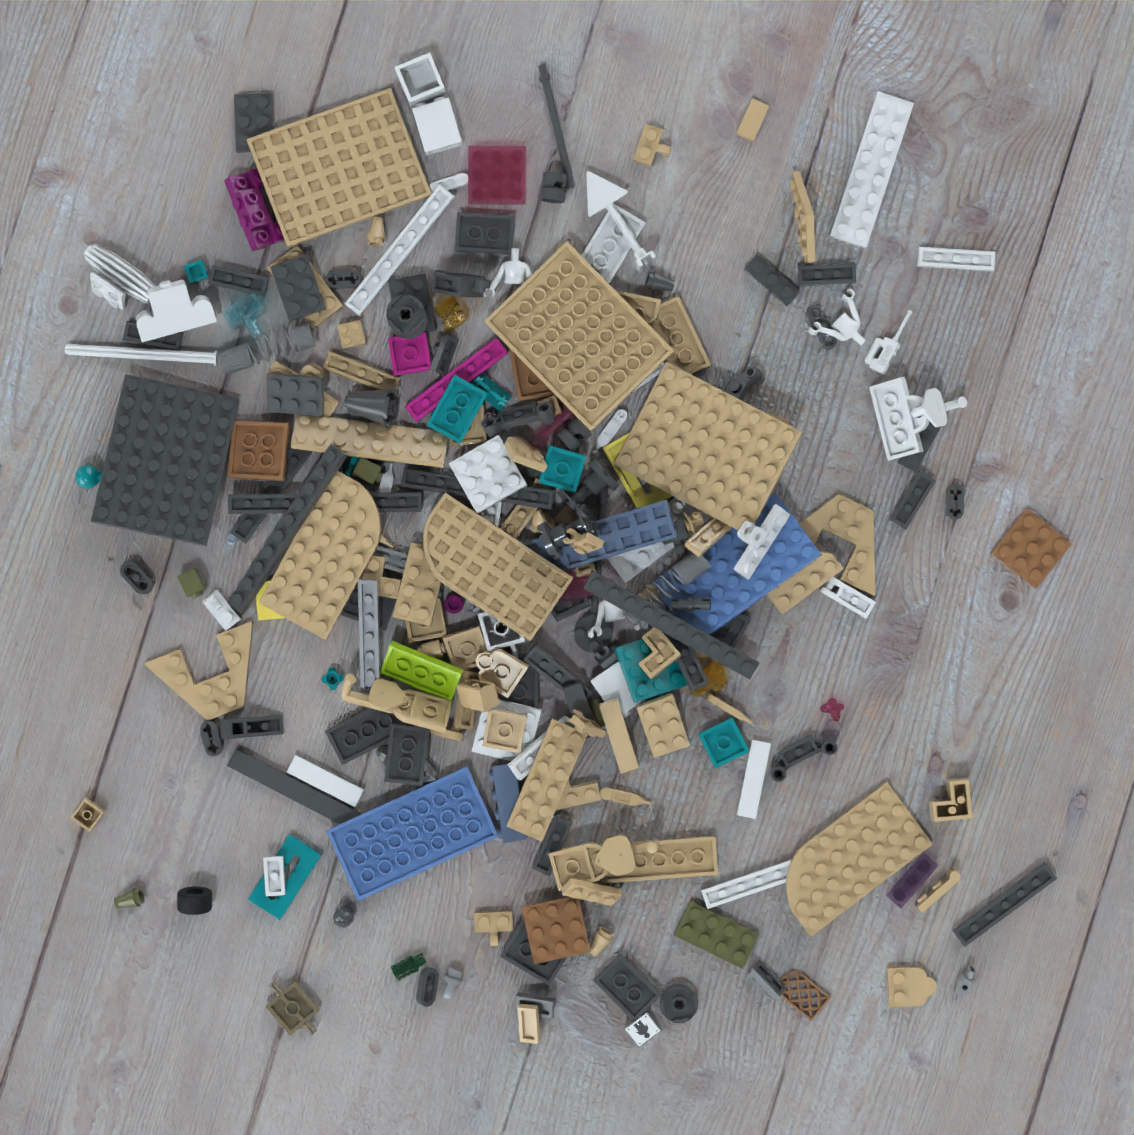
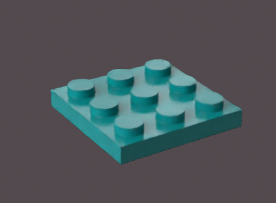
(638, 682)

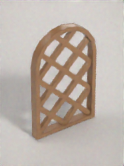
(827, 997)

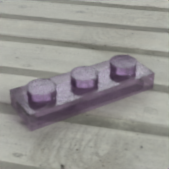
(912, 880)

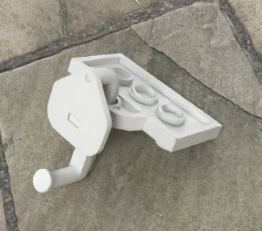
(900, 415)

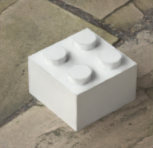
(420, 79)

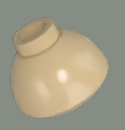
(539, 517)

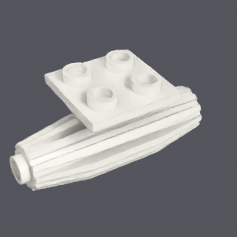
(116, 277)

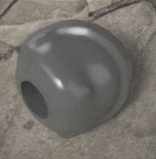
(343, 917)

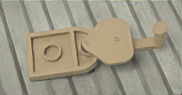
(406, 705)
(613, 856)

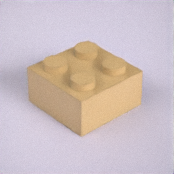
(351, 334)
(88, 814)

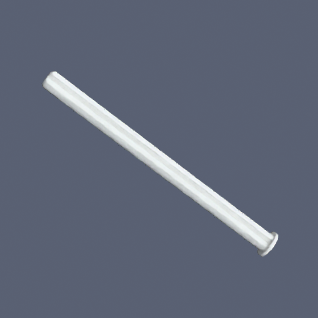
(141, 353)

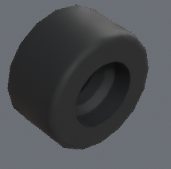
(194, 900)

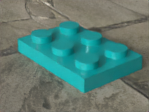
(457, 409)

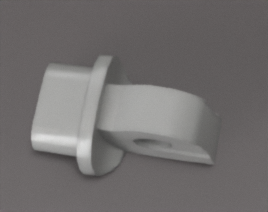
(453, 978)
(965, 978)

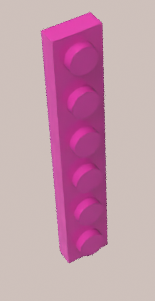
(467, 371)

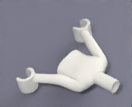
(513, 271)
(844, 325)
(611, 613)

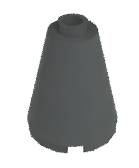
(374, 405)

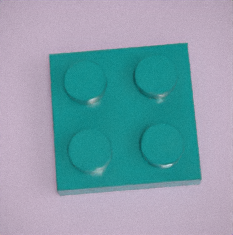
(562, 469)
(723, 742)

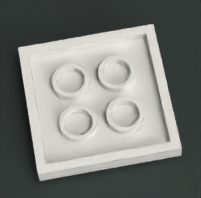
(487, 474)
(533, 716)

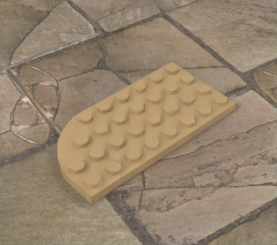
(326, 557)
(491, 567)
(852, 858)

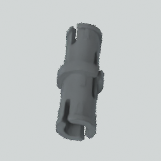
(691, 604)

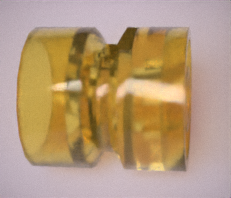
(448, 307)

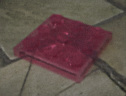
(497, 175)

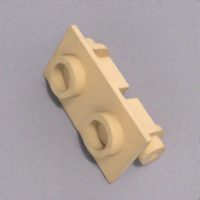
(693, 523)

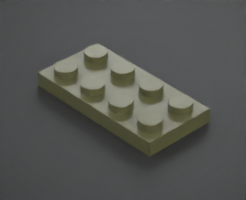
(716, 934)

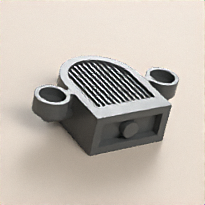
(459, 284)

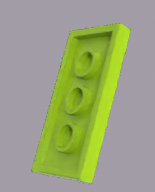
(421, 671)

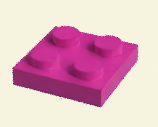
(409, 355)

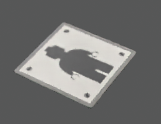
(642, 1030)

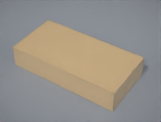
(752, 120)
(529, 1023)

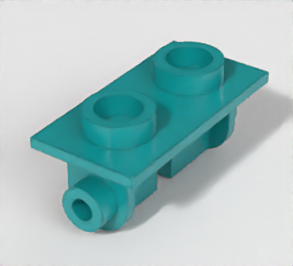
(496, 395)

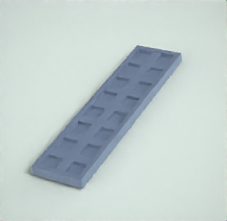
(620, 535)

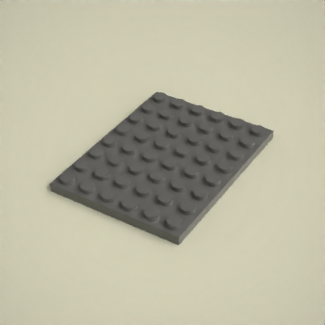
(165, 460)

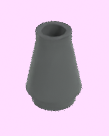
(659, 282)

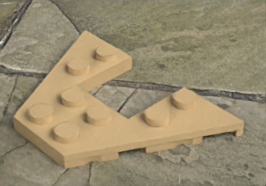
(854, 524)
(217, 694)

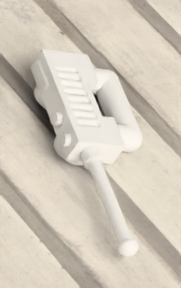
(889, 350)

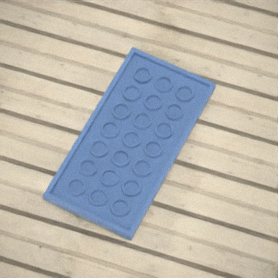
(731, 591)
(412, 833)

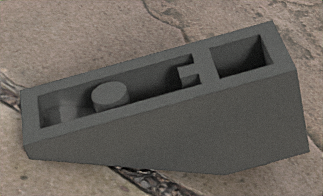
(251, 727)

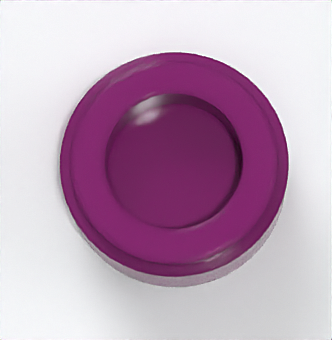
(454, 604)

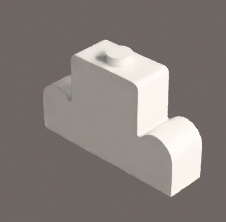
(173, 311)

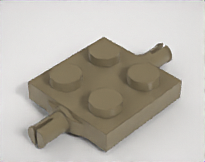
(292, 1008)

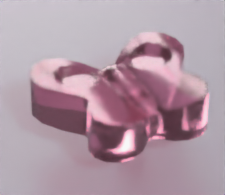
(832, 708)

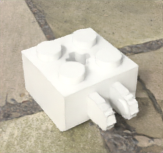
(498, 640)

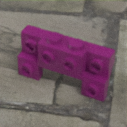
(252, 210)

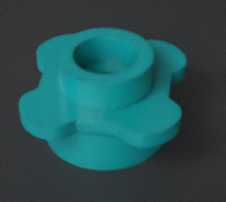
(337, 678)

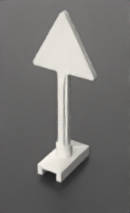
(602, 195)

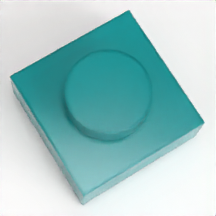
(196, 272)

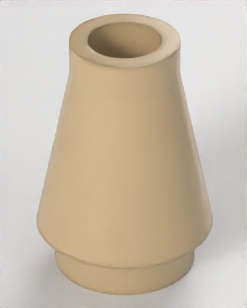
(376, 233)
(600, 941)

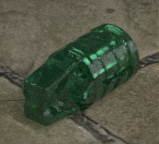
(408, 966)

